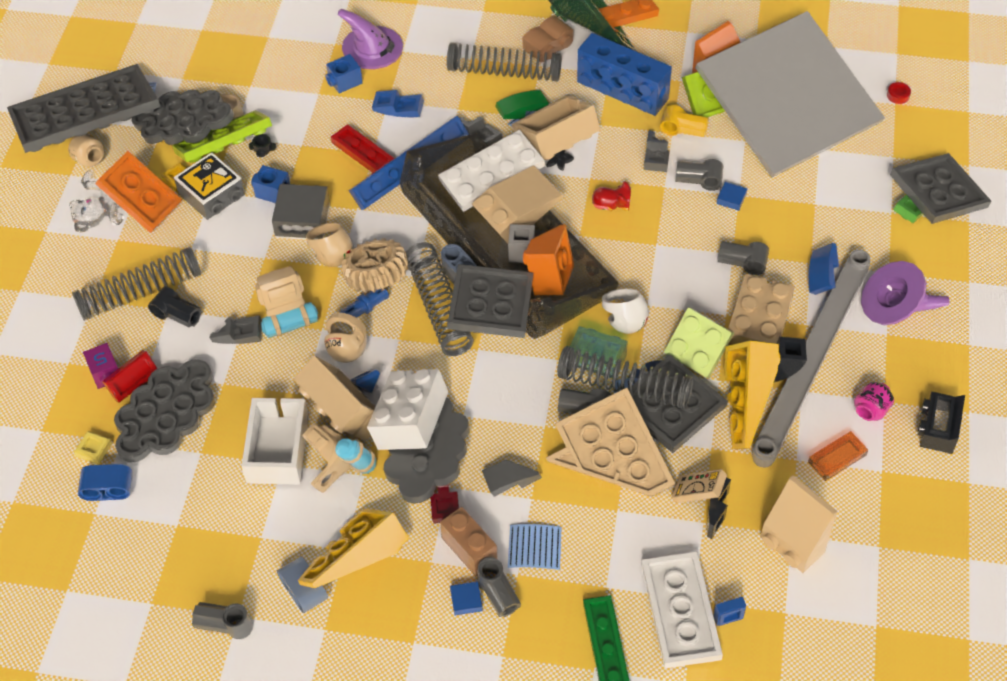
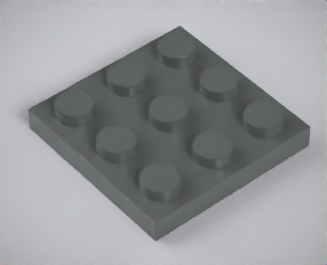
(940, 188)
(490, 301)
(672, 424)

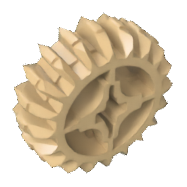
(374, 265)

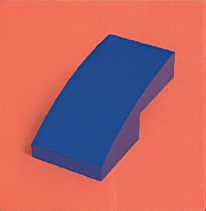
(393, 104)
(822, 269)

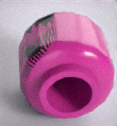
(873, 401)

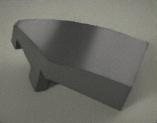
(485, 131)
(656, 154)
(239, 332)
(507, 475)

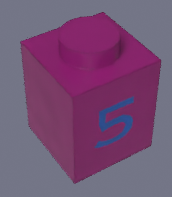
(100, 363)

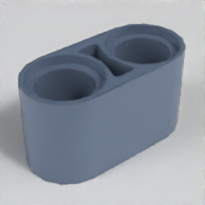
(452, 256)
(303, 596)

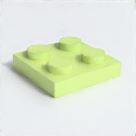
(699, 342)

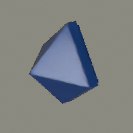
(366, 380)

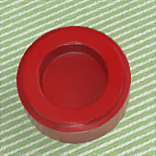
(898, 93)

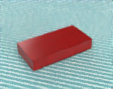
(130, 376)

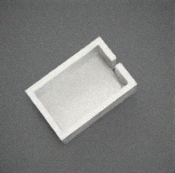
(408, 409)
(275, 443)

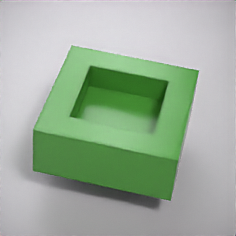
(908, 209)

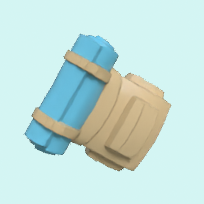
(283, 302)
(339, 453)

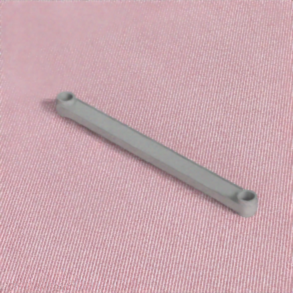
(817, 347)

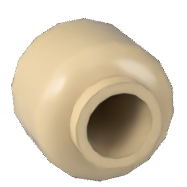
(86, 150)

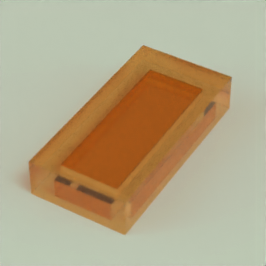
(838, 456)

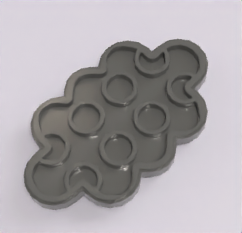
(184, 117)
(164, 410)
(437, 465)

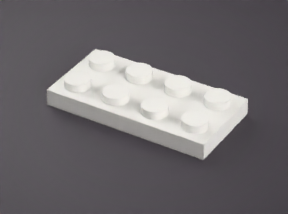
(488, 167)
(681, 610)

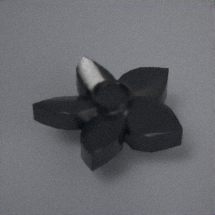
(560, 159)

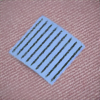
(534, 546)

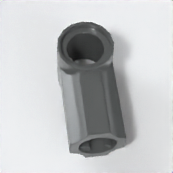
(707, 174)
(751, 257)
(574, 401)
(497, 588)
(221, 619)

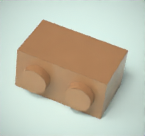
(467, 539)

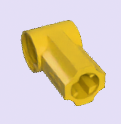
(676, 121)

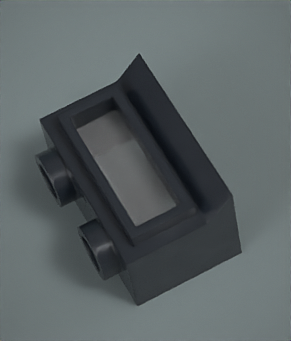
(942, 422)

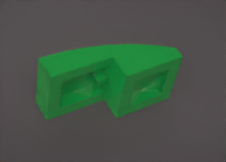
(516, 105)

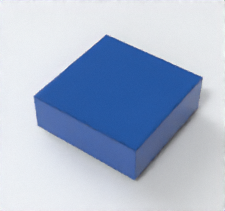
(732, 196)
(466, 598)
(729, 611)

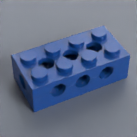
(623, 74)

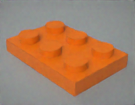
(138, 191)

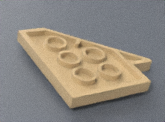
(613, 446)

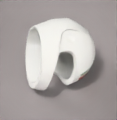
(629, 315)

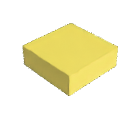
(93, 447)

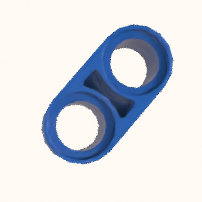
(105, 482)

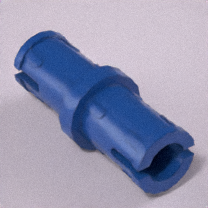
(365, 303)

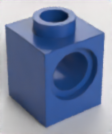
(343, 73)
(267, 183)

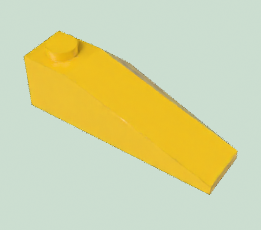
(751, 373)
(364, 541)

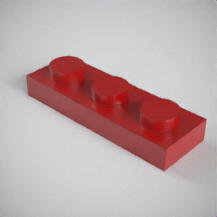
(360, 148)

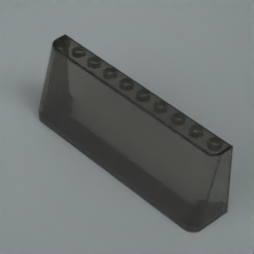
(486, 247)

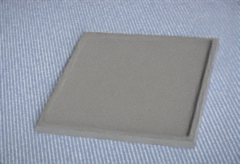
(789, 93)

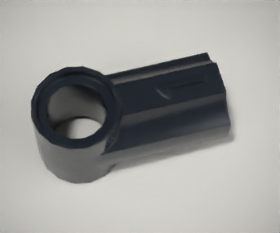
(169, 304)

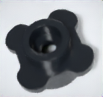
(262, 145)

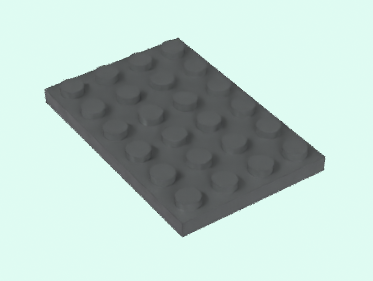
(82, 108)

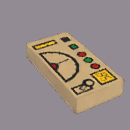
(699, 486)

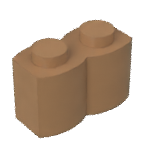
(549, 37)

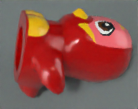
(609, 199)

